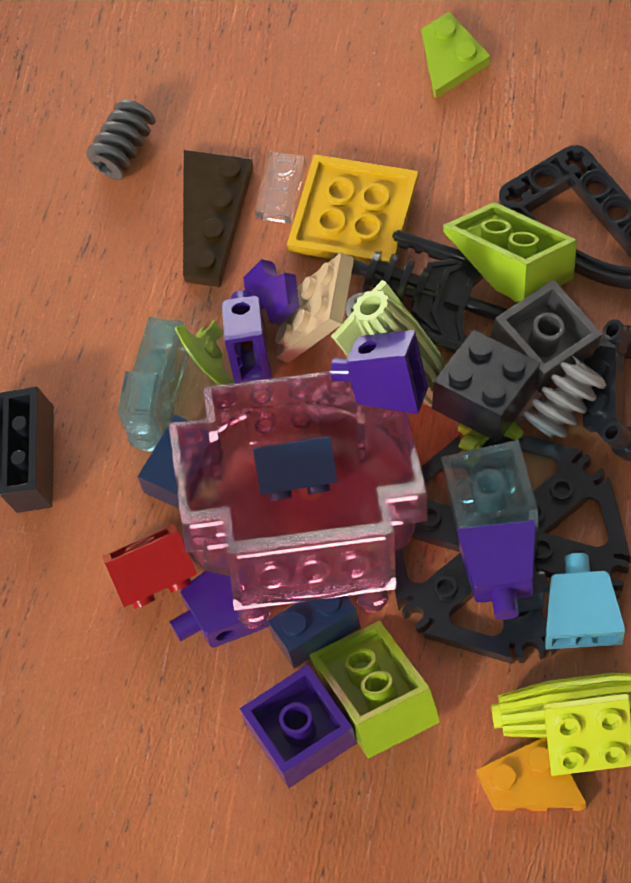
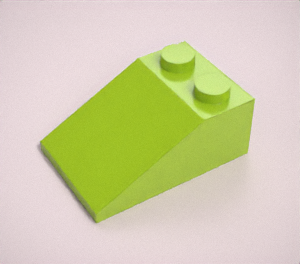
(513, 250)
(376, 688)

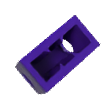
(245, 322)
(385, 371)
(500, 563)
(210, 611)

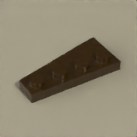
(211, 210)

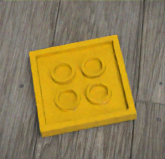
(352, 209)

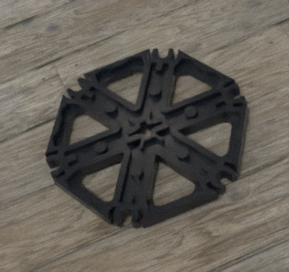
(555, 502)

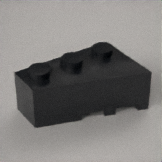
(26, 449)

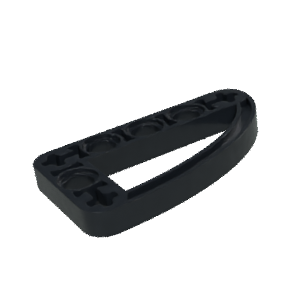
(567, 177)

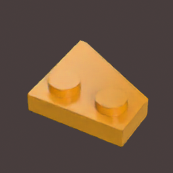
(526, 782)

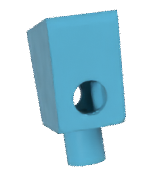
(582, 608)

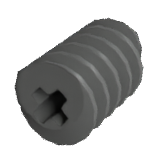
(119, 138)

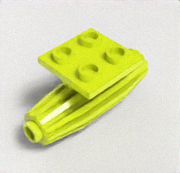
(580, 717)

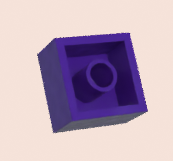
(298, 726)

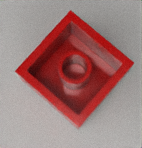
(150, 567)

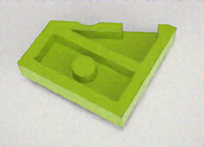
(451, 53)

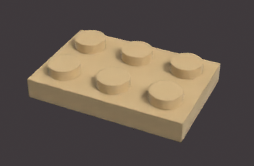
(320, 310)

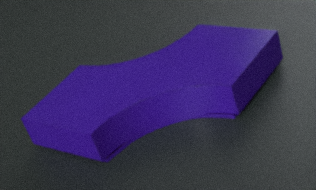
(276, 292)

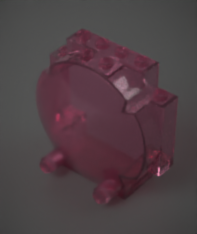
(308, 542)

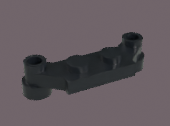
(607, 411)

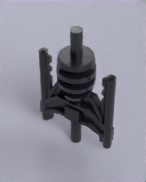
(437, 294)

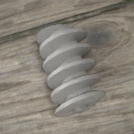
(565, 399)

